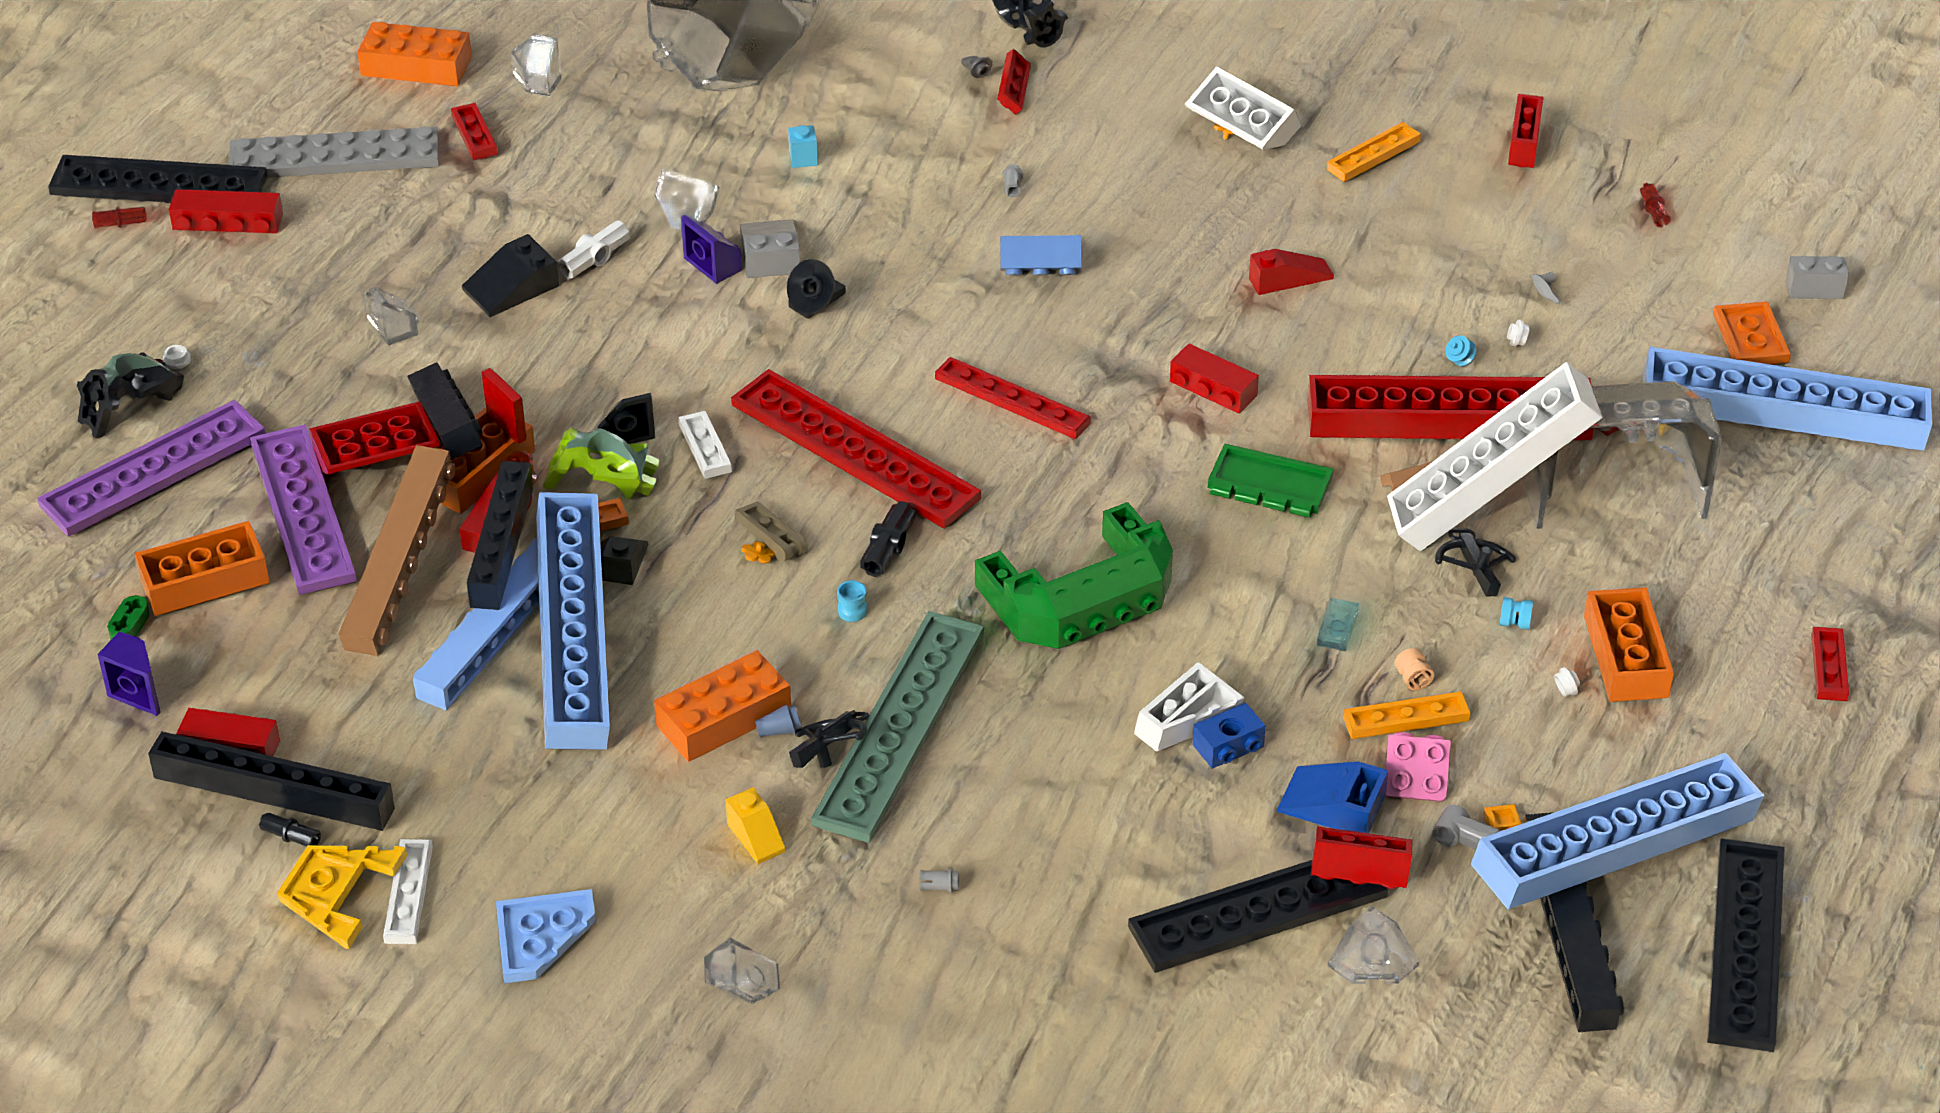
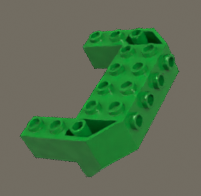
(1089, 598)

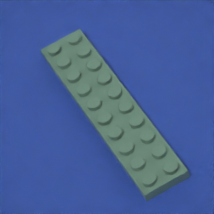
(898, 727)

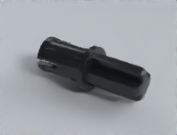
(289, 829)

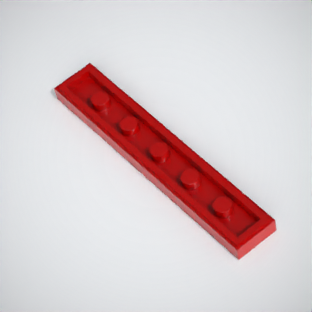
(1013, 398)

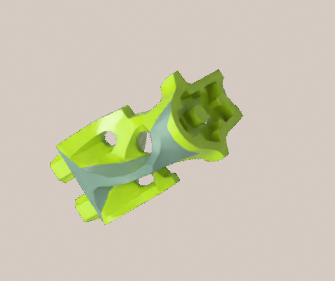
(620, 462)

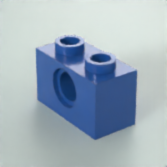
(1229, 735)

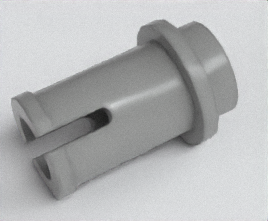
(1012, 175)
(942, 880)

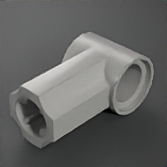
(1457, 827)

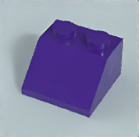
(709, 250)
(129, 673)

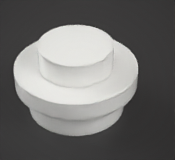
(1518, 333)
(176, 357)
(1567, 682)

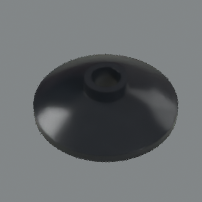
(801, 286)

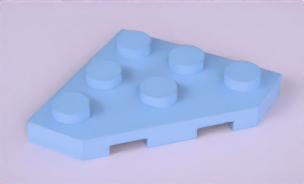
(540, 930)

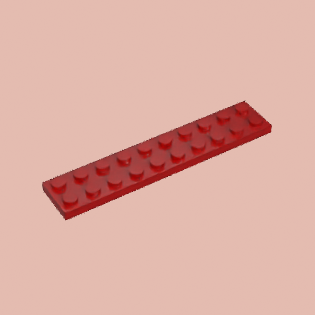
(856, 448)

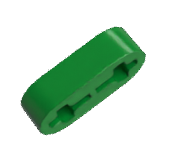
(123, 617)

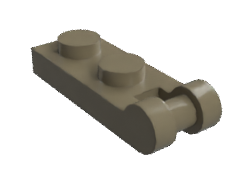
(771, 531)

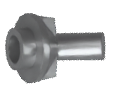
(978, 66)

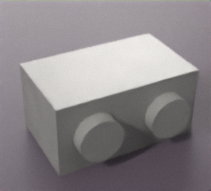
(1816, 277)

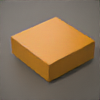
(1502, 816)

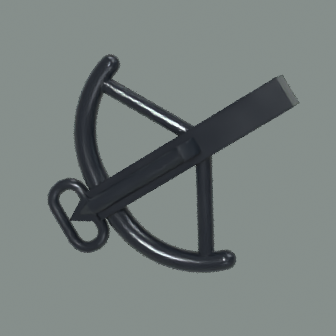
(1477, 561)
(826, 733)

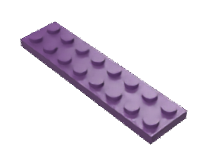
(150, 468)
(302, 509)

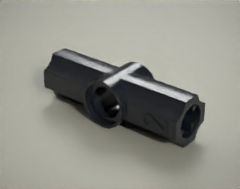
(887, 539)

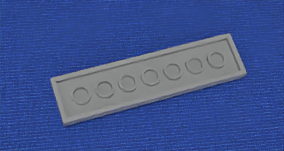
(339, 152)

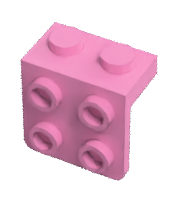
(1417, 767)

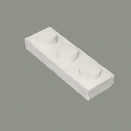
(705, 444)

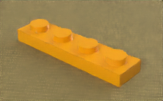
(1373, 151)
(1406, 715)

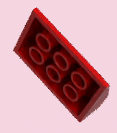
(372, 438)

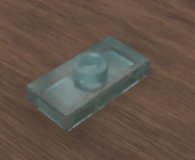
(1338, 624)

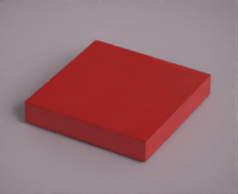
(504, 405)

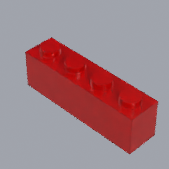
(226, 211)

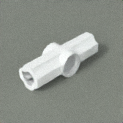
(593, 250)

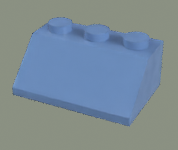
(1040, 254)

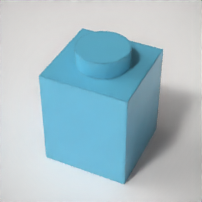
(802, 146)

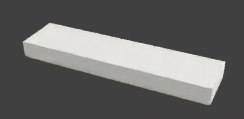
(408, 893)

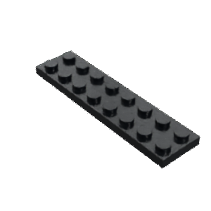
(148, 179)
(1244, 914)
(1746, 946)

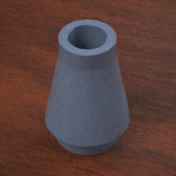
(779, 722)

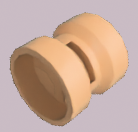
(1415, 670)

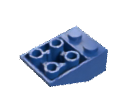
(1336, 795)

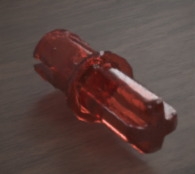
(1654, 204)
(119, 217)

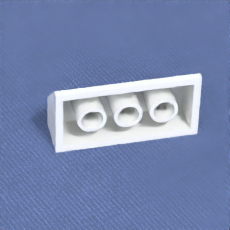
(1244, 110)

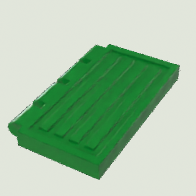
(1271, 479)

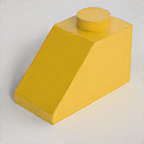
(754, 825)

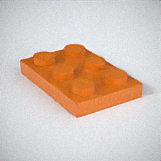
(1752, 333)

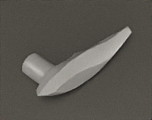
(1542, 285)

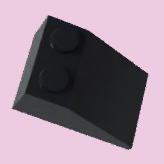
(512, 276)

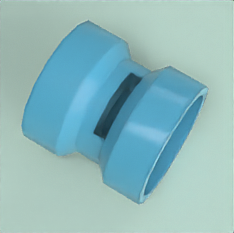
(852, 601)
(1509, 610)

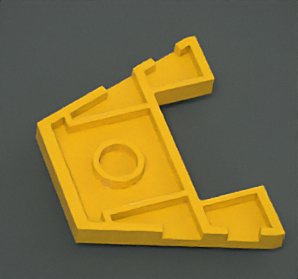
(324, 880)

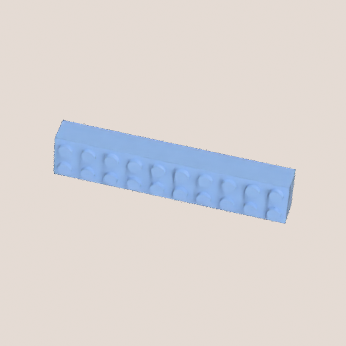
(1800, 398)
(572, 622)
(1616, 830)

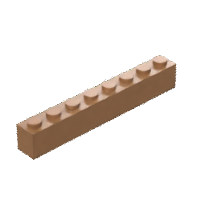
(397, 551)

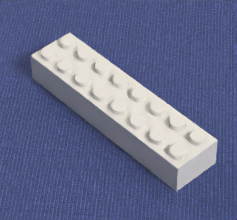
(1494, 456)

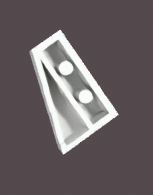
(1184, 703)

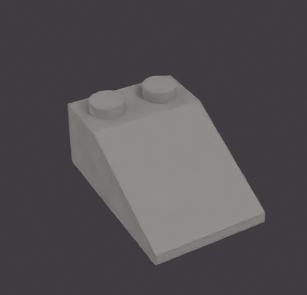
(769, 248)

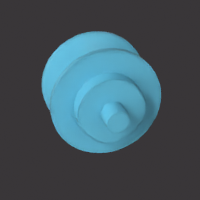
(1460, 350)

